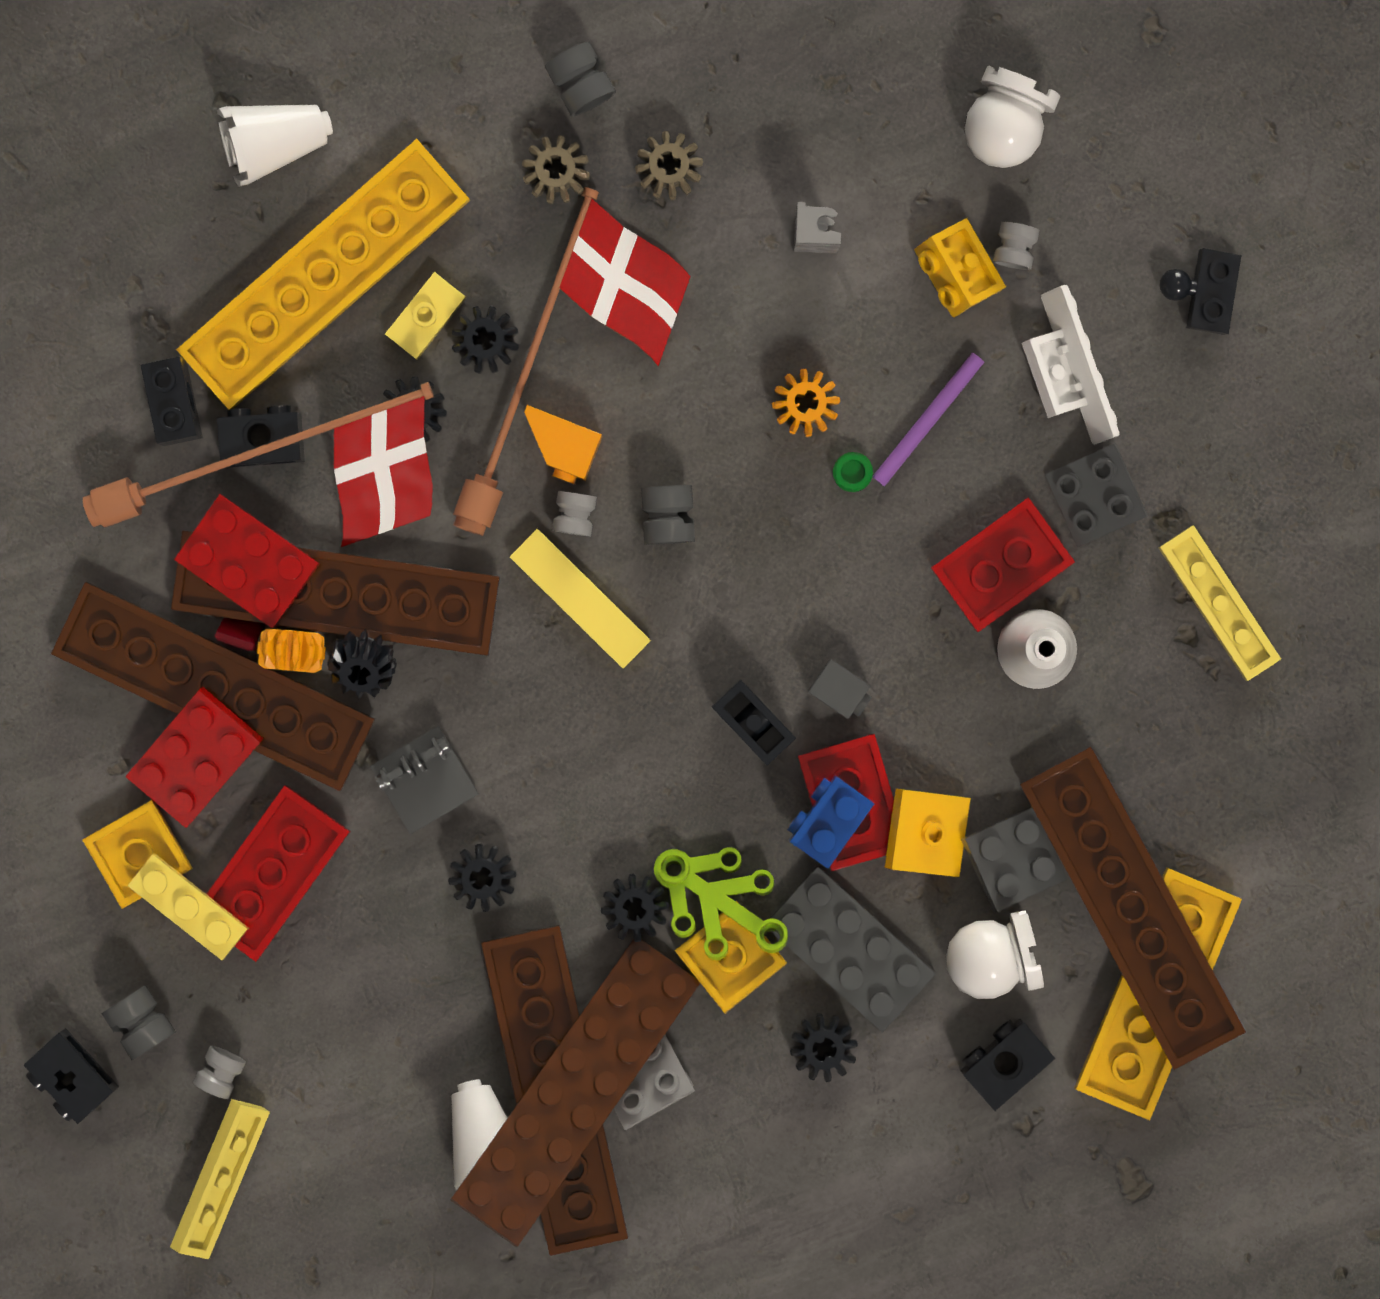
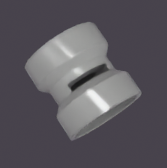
(1016, 242)
(574, 513)
(219, 1072)

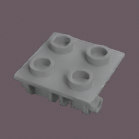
(654, 1087)

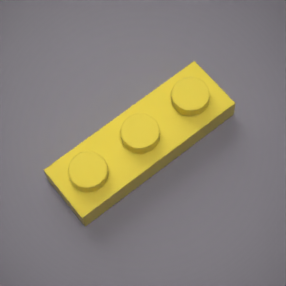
(188, 906)

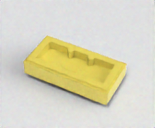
(425, 315)

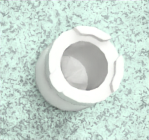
(1007, 121)
(992, 958)

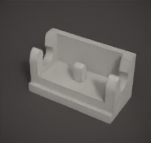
(812, 228)

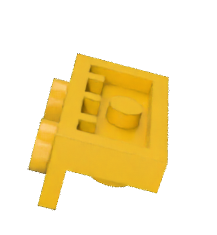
(959, 267)

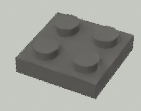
(1013, 859)

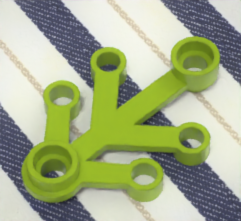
(715, 897)

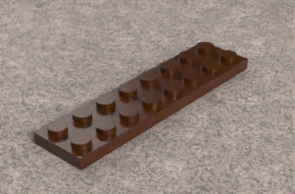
(383, 596)
(173, 663)
(1133, 908)
(534, 1014)
(575, 1092)

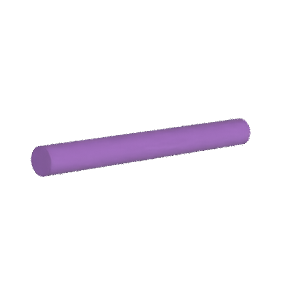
(928, 419)

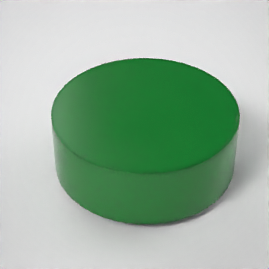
(852, 472)

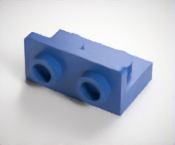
(830, 820)

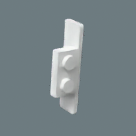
(1066, 368)

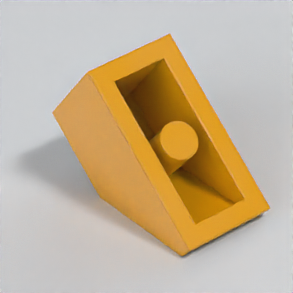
(564, 444)

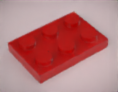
(247, 561)
(1002, 565)
(194, 757)
(861, 767)

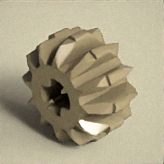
(678, 155)
(568, 163)

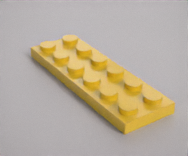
(1126, 1057)

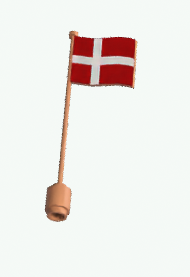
(617, 283)
(377, 470)

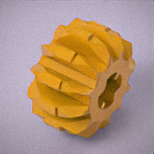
(800, 390)
(291, 650)

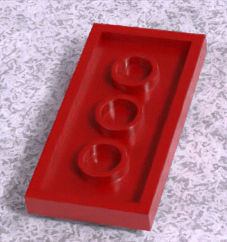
(276, 867)

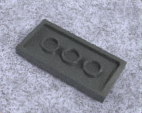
(851, 949)

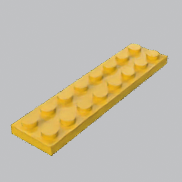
(323, 274)

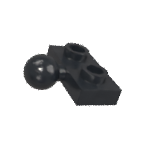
(1210, 291)

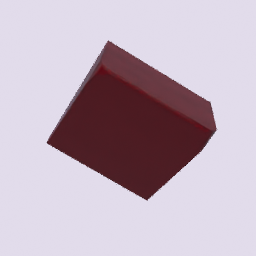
(240, 633)

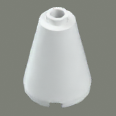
(270, 136)
(1020, 648)
(474, 1124)

